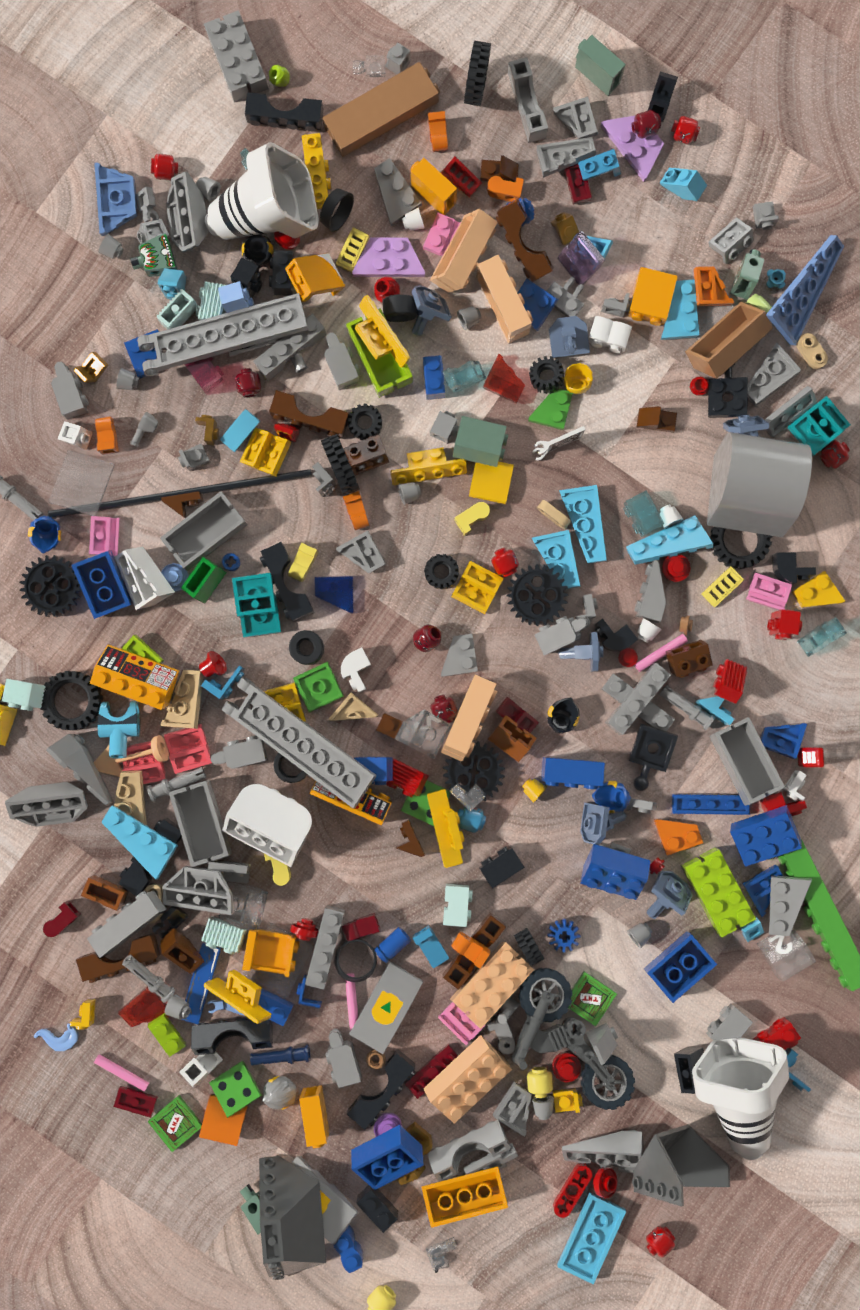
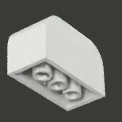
(269, 822)

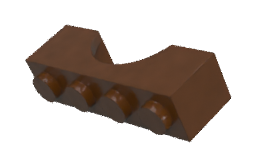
(535, 262)
(331, 422)
(142, 949)
(461, 967)

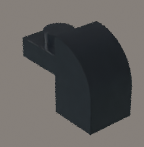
(662, 94)
(786, 568)
(615, 641)

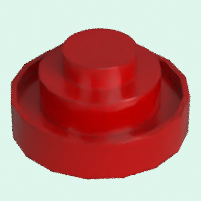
(676, 568)
(305, 929)
(566, 1066)
(605, 1182)

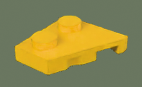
(818, 592)

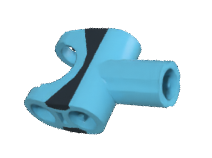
(118, 728)

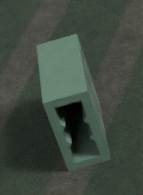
(599, 65)
(480, 441)

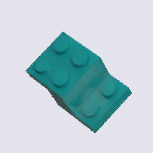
(819, 425)
(256, 605)

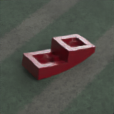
(517, 714)

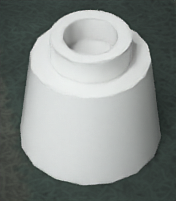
(413, 220)
(670, 516)
(647, 631)

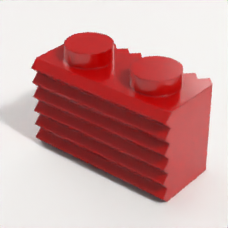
(730, 681)
(407, 778)

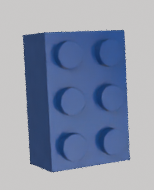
(102, 584)
(572, 772)
(765, 835)
(615, 872)
(680, 966)
(387, 1157)

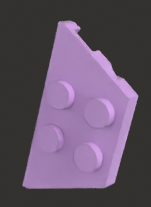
(638, 152)
(388, 259)

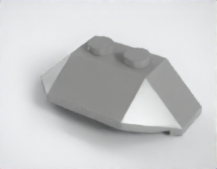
(186, 213)
(47, 804)
(199, 890)

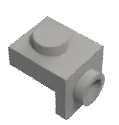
(590, 605)

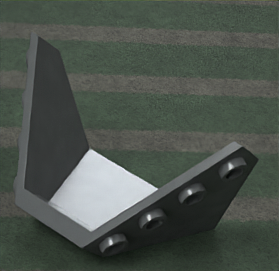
(677, 1161)
(289, 1218)

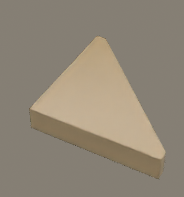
(352, 708)

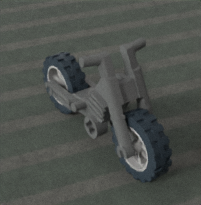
(562, 1036)

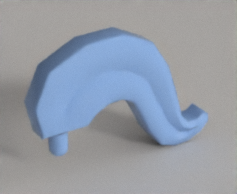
(61, 1043)

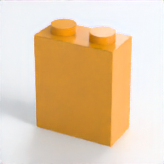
(433, 186)
(652, 296)
(314, 1116)

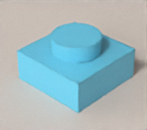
(752, 930)

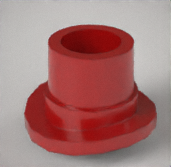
(286, 241)
(386, 287)
(213, 665)

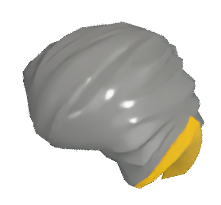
(279, 1093)

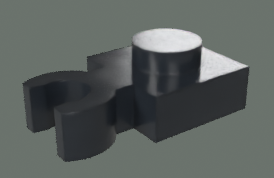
(170, 919)

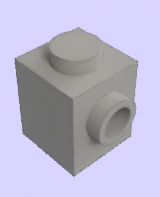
(444, 426)

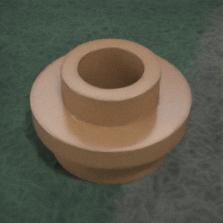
(686, 624)
(372, 1064)

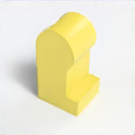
(470, 516)
(302, 562)
(281, 871)

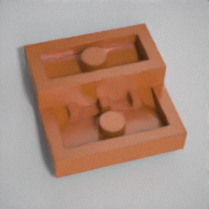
(219, 1127)

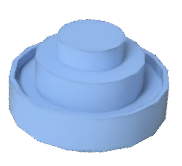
(175, 576)

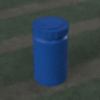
(392, 945)

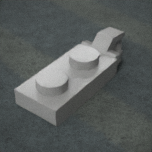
(490, 1162)

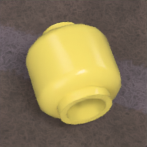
(540, 1082)
(381, 1298)

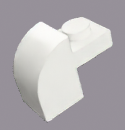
(352, 665)
(200, 1067)

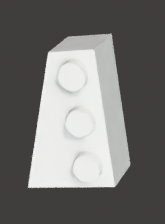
(142, 578)

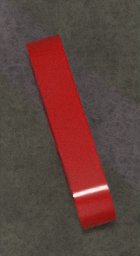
(584, 1180)

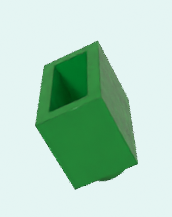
(203, 580)

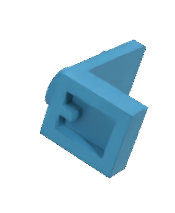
(599, 165)
(214, 687)
(430, 946)
(791, 1057)

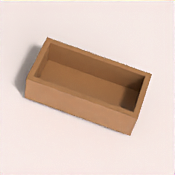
(729, 340)

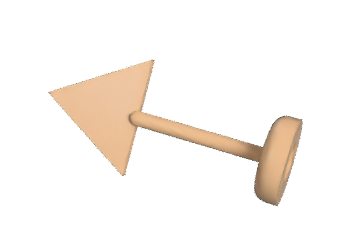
(111, 765)

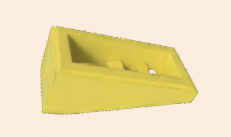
(355, 233)
(727, 591)

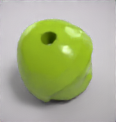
(279, 76)

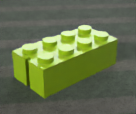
(383, 372)
(718, 892)

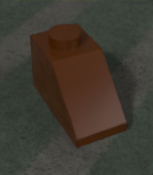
(180, 951)

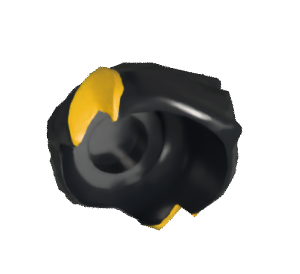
(257, 249)
(563, 715)

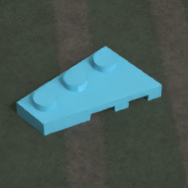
(682, 315)
(559, 554)

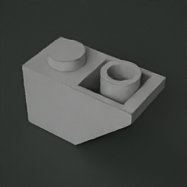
(729, 1025)

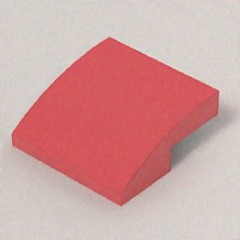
(188, 749)
(151, 768)

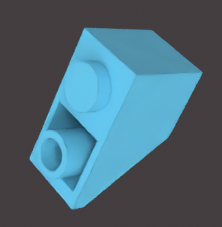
(684, 183)
(171, 282)

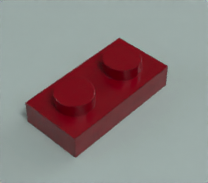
(577, 186)
(135, 1101)

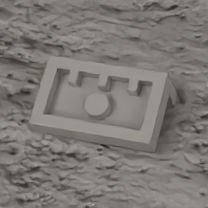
(732, 240)
(327, 483)
(231, 870)

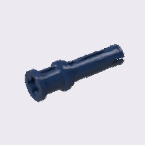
(289, 1055)

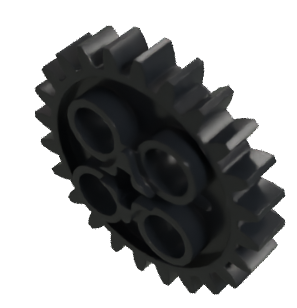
(38, 575)
(525, 608)
(491, 774)

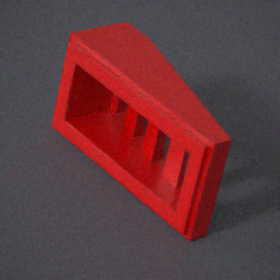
(455, 162)
(287, 431)
(810, 757)

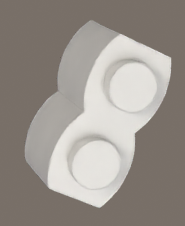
(609, 334)

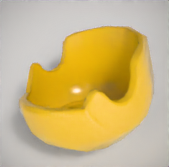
(578, 378)

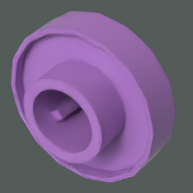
(386, 1122)

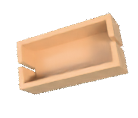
(464, 251)
(504, 299)
(467, 722)
(492, 984)
(467, 1079)

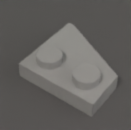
(577, 117)
(363, 552)
(460, 657)
(514, 1108)

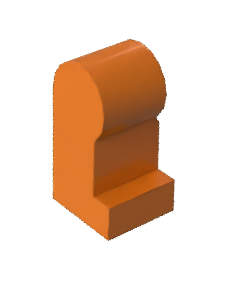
(437, 131)
(504, 189)
(106, 436)
(356, 510)
(471, 949)

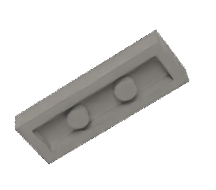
(790, 411)

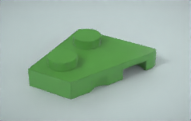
(553, 410)

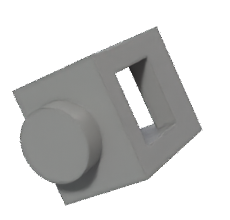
(398, 58)

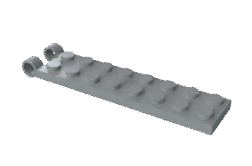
(223, 333)
(301, 744)

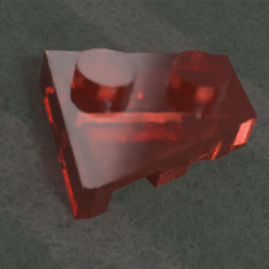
(503, 381)
(142, 1008)

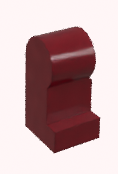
(62, 921)
(361, 927)

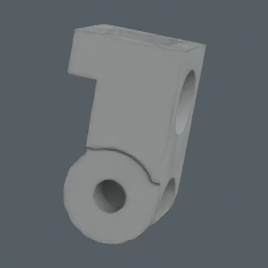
(505, 1038)

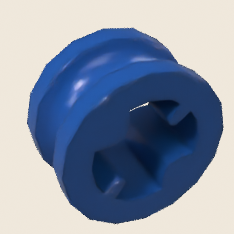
(234, 566)

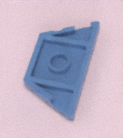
(114, 198)

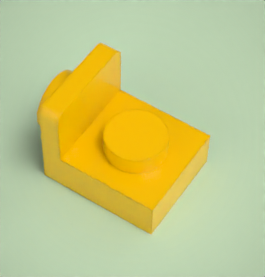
(87, 1012)
(567, 1100)

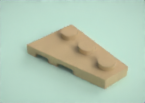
(185, 706)
(131, 795)

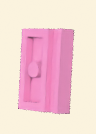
(440, 234)
(104, 535)
(768, 591)
(459, 1023)

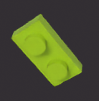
(139, 647)
(166, 1035)

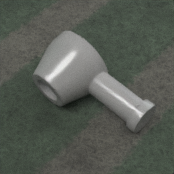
(147, 424)
(507, 1010)

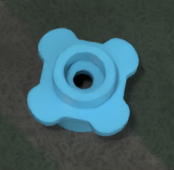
(779, 274)

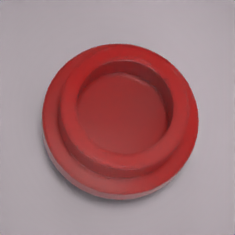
(699, 386)
(628, 657)
(656, 866)

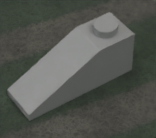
(603, 1041)

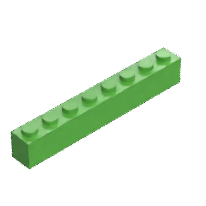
(825, 918)

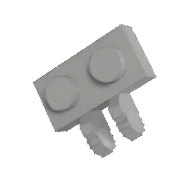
(567, 303)

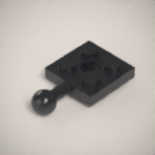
(719, 387)
(658, 760)

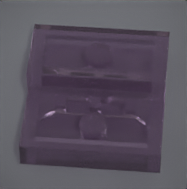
(581, 258)

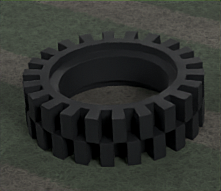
(477, 73)
(340, 464)
(735, 561)
(48, 701)

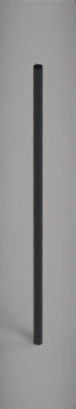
(202, 489)

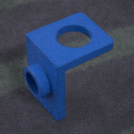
(305, 1001)

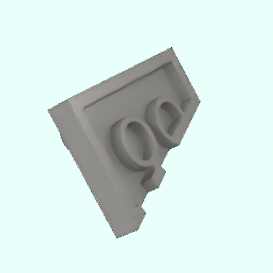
(561, 155)
(396, 192)
(772, 375)
(785, 902)

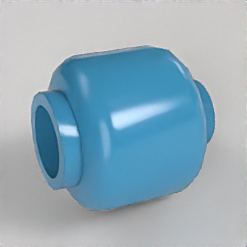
(472, 820)

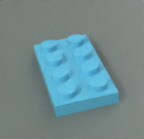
(591, 1238)

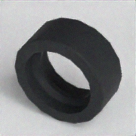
(284, 777)

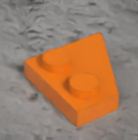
(709, 288)
(677, 835)

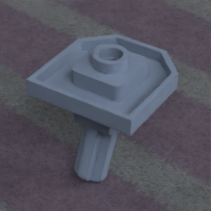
(428, 305)
(569, 337)
(746, 425)
(585, 652)
(597, 821)
(670, 892)

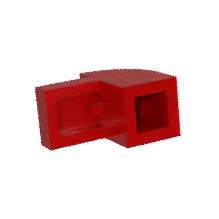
(776, 800)

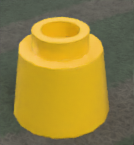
(533, 789)

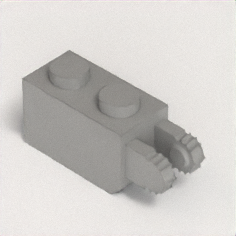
(340, 362)
(68, 392)
(561, 634)
(241, 754)
(343, 1060)

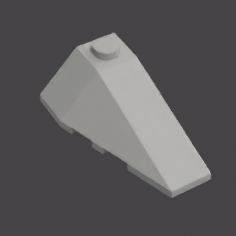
(73, 754)
(615, 1149)

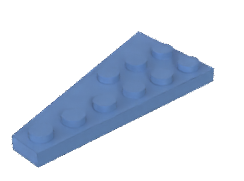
(798, 301)

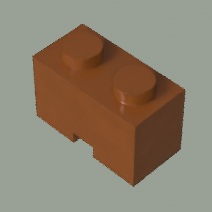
(512, 739)
(105, 892)

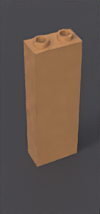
(381, 109)

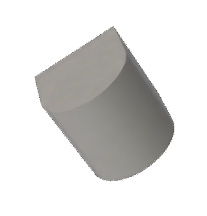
(758, 484)

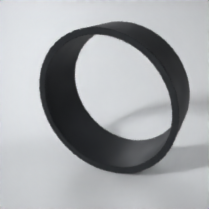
(342, 213)
(345, 976)

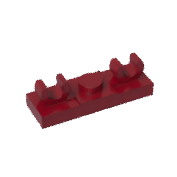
(430, 1070)

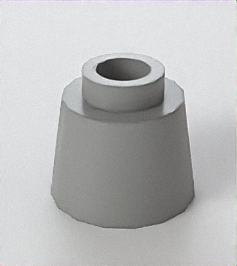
(209, 188)
(110, 247)
(468, 317)
(127, 380)
(409, 492)
(640, 934)
(177, 1008)
(543, 1107)

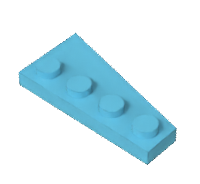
(586, 519)
(678, 538)
(141, 841)

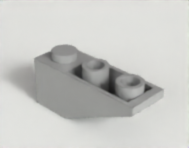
(653, 598)

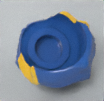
(44, 533)
(613, 796)

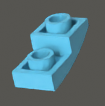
(240, 430)

